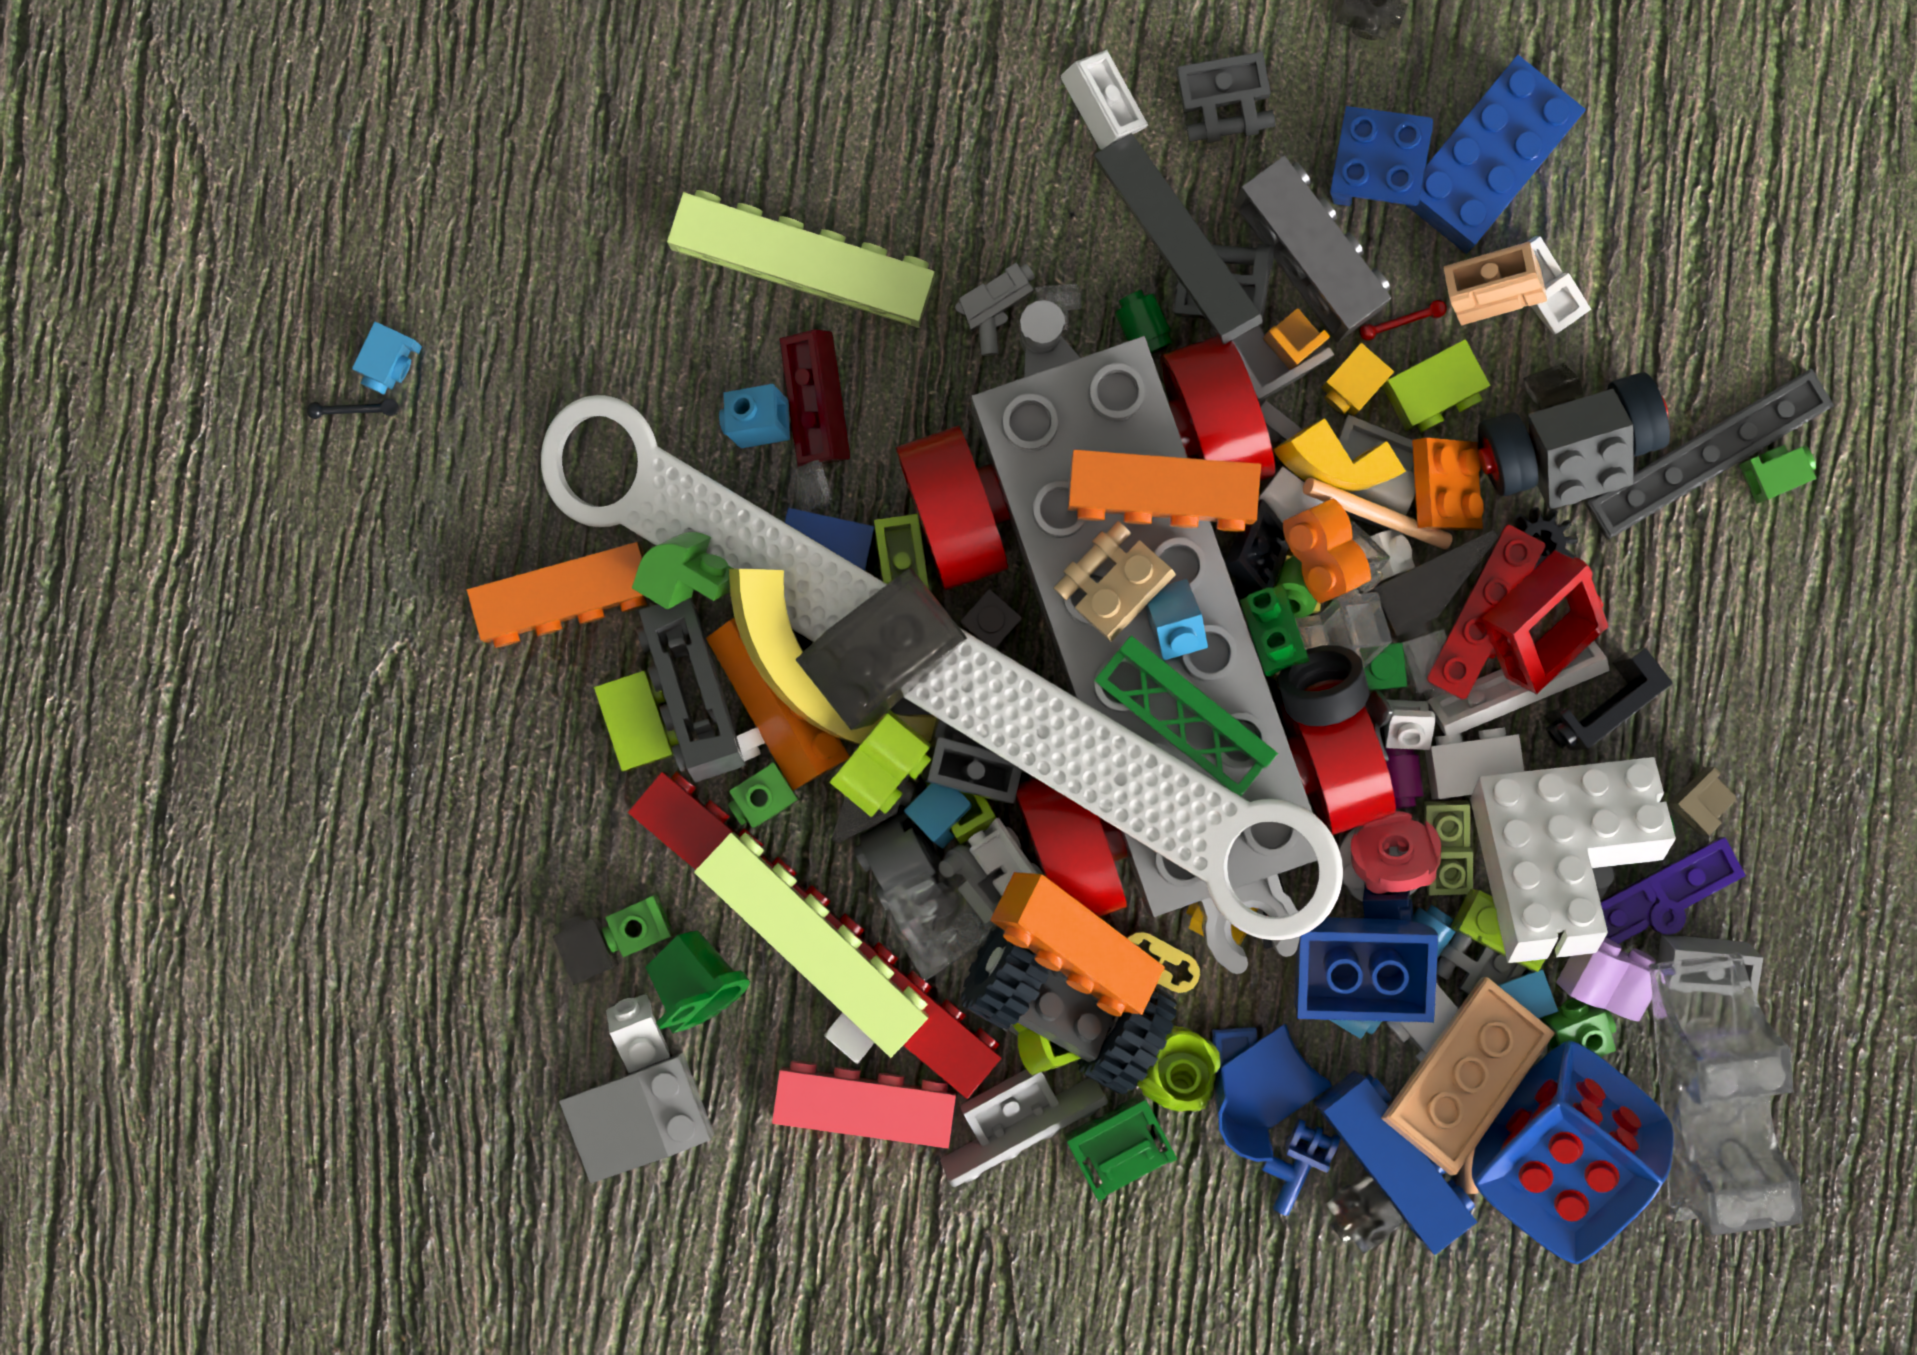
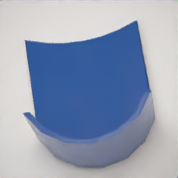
(1261, 1091)

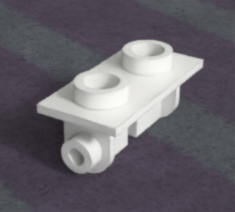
(1000, 849)

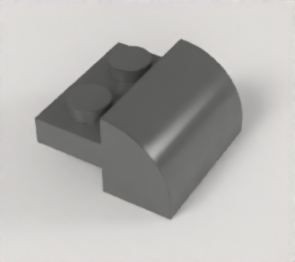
(969, 766)

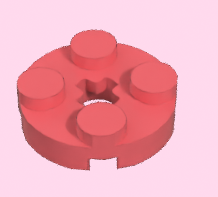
(1396, 873)

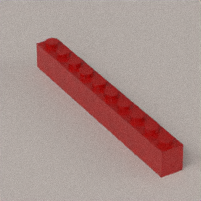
(698, 829)

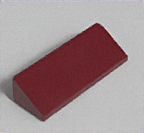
(814, 397)

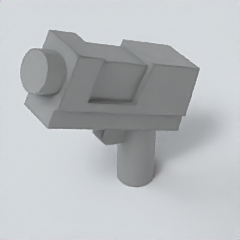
(986, 304)

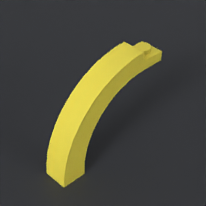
(772, 647)

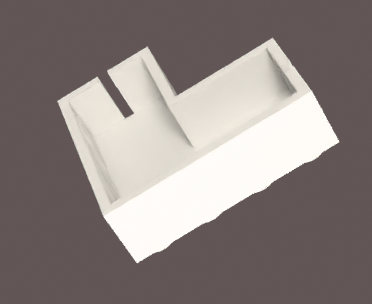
(1548, 833)

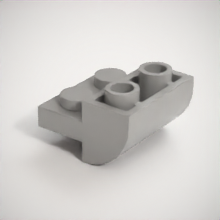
(1395, 493)

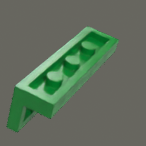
(1196, 702)

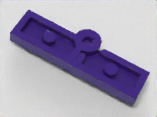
(1664, 894)

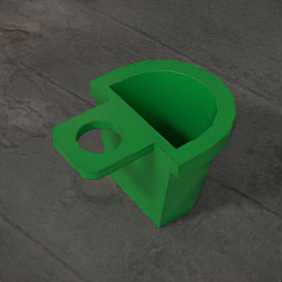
(693, 982)

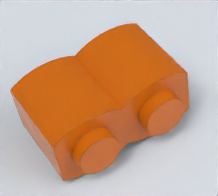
(1327, 552)

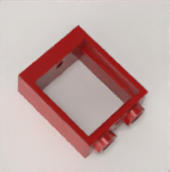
(1530, 601)

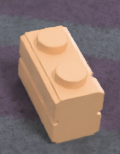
(1495, 283)

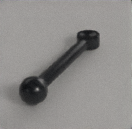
(388, 407)

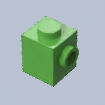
(762, 796)

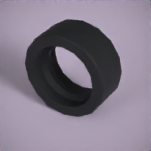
(1327, 705)

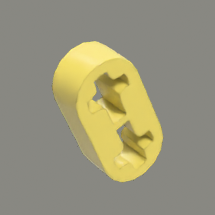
(1172, 955)

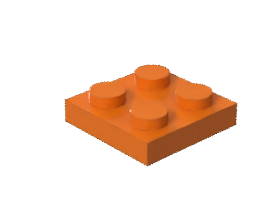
(1447, 484)

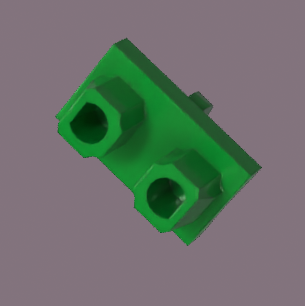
(1274, 629)

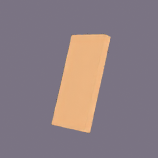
(1468, 1075)

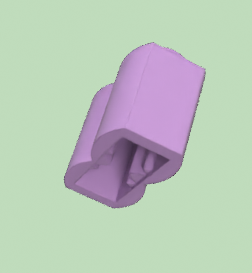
(1610, 979)

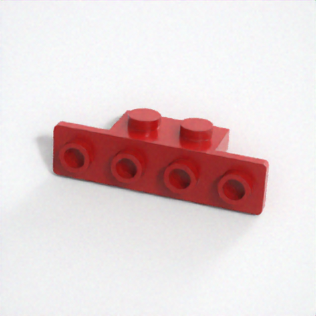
(1468, 640)

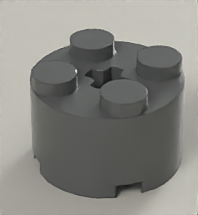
(897, 854)

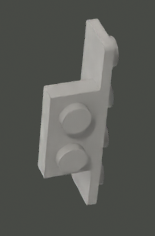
(1016, 1117)

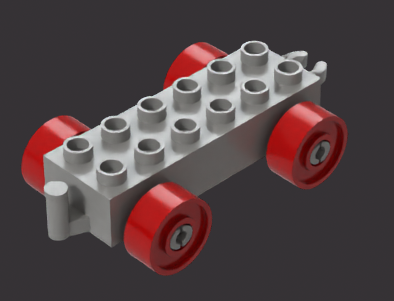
(1119, 406)

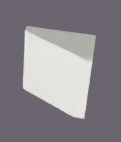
(849, 1038)

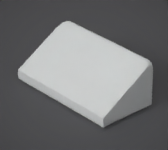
(1103, 99)

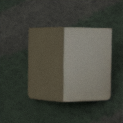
(1703, 801)

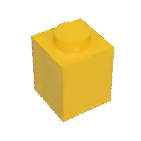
(1356, 381)

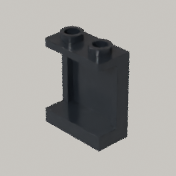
(1644, 682)

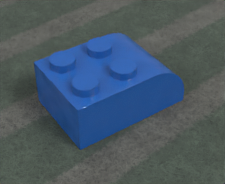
(1367, 971)

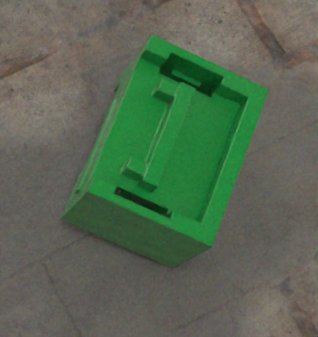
(1119, 1146)

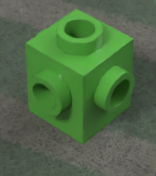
(1582, 1024)

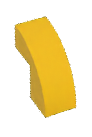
(1319, 455)

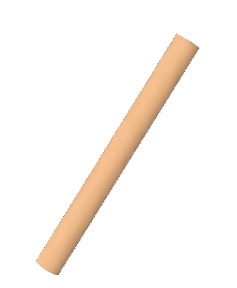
(1377, 513)

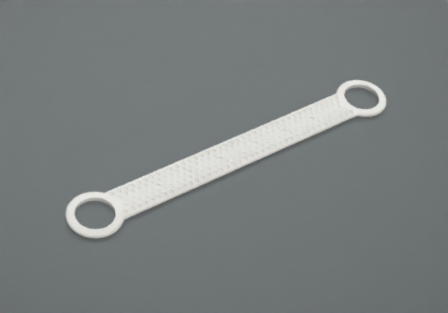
(973, 689)

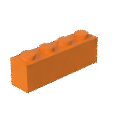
(1163, 488)
(557, 594)
(796, 745)
(1077, 944)

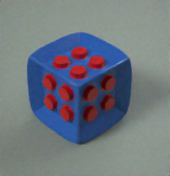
(1574, 1153)

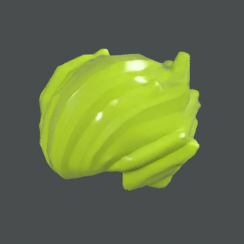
(1183, 1073)

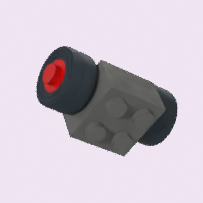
(1577, 445)

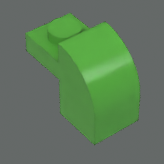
(678, 568)

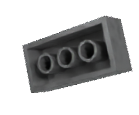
(1312, 248)

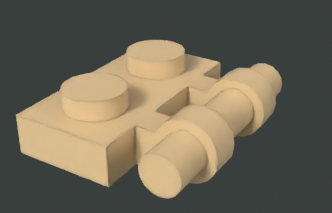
(1123, 590)

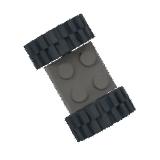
(1013, 988)

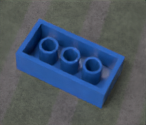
(1494, 153)
(1412, 1181)

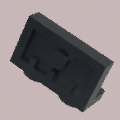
(1257, 553)

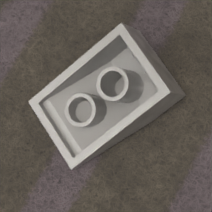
(637, 1118)

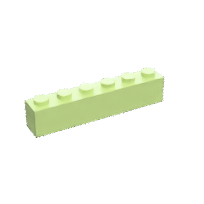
(801, 259)
(812, 943)

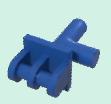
(1305, 1157)

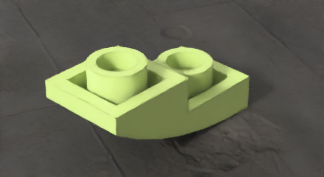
(1456, 866)

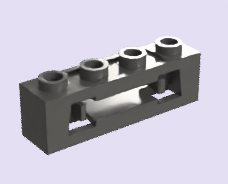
(711, 753)

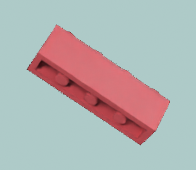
(863, 1105)

